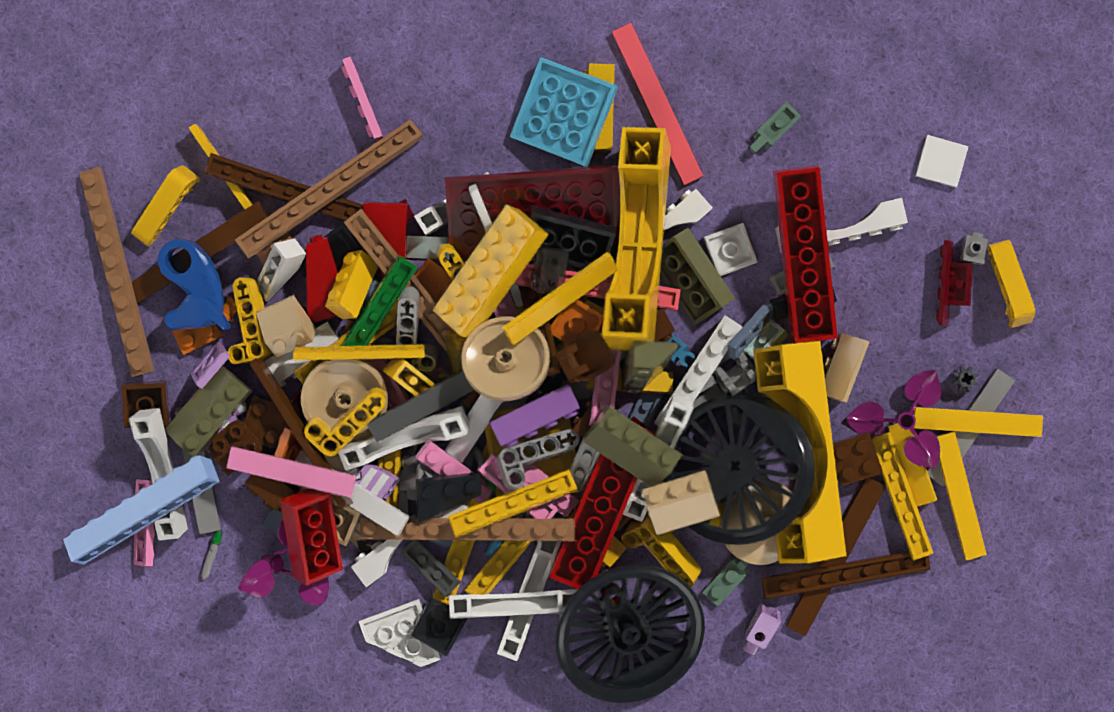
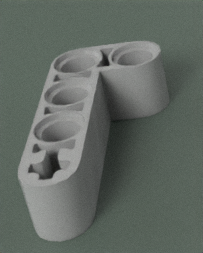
(410, 329)
(539, 454)

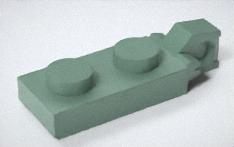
(775, 127)
(726, 581)

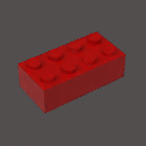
(311, 535)

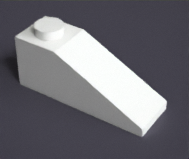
(280, 266)

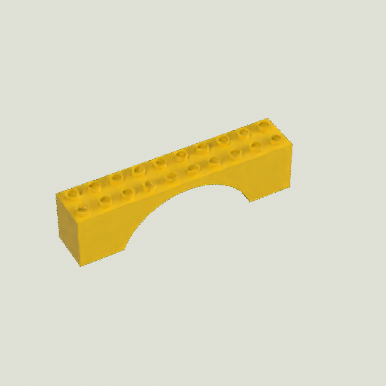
(643, 198)
(796, 381)

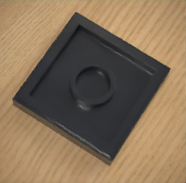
(436, 628)

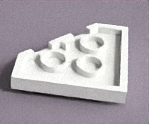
(391, 632)

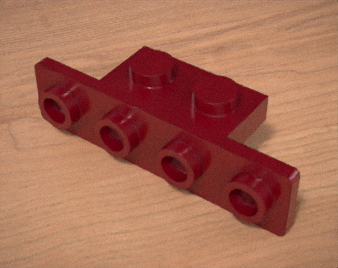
(955, 283)

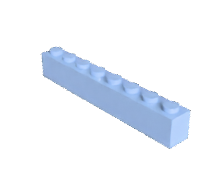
(141, 509)

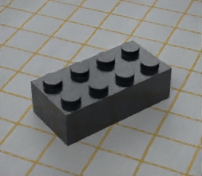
(580, 237)

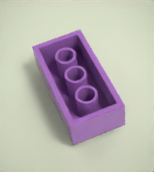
(535, 415)

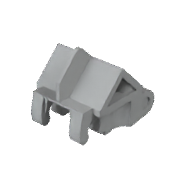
(737, 377)
(411, 472)

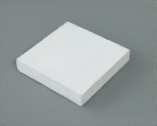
(941, 161)
(730, 249)

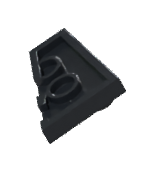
(341, 243)
(445, 492)

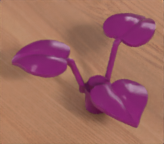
(923, 447)
(260, 582)

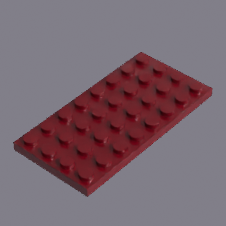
(578, 192)

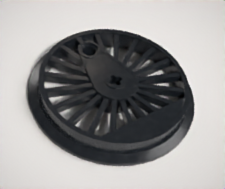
(727, 482)
(628, 632)

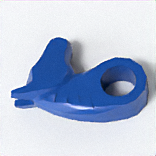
(201, 283)

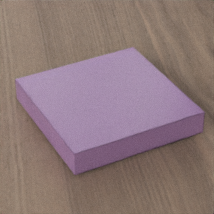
(210, 365)

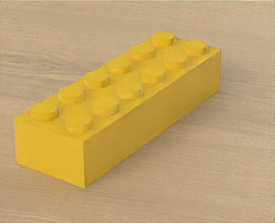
(490, 271)

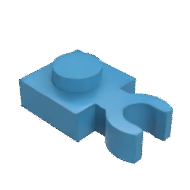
(681, 353)

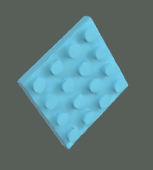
(564, 111)

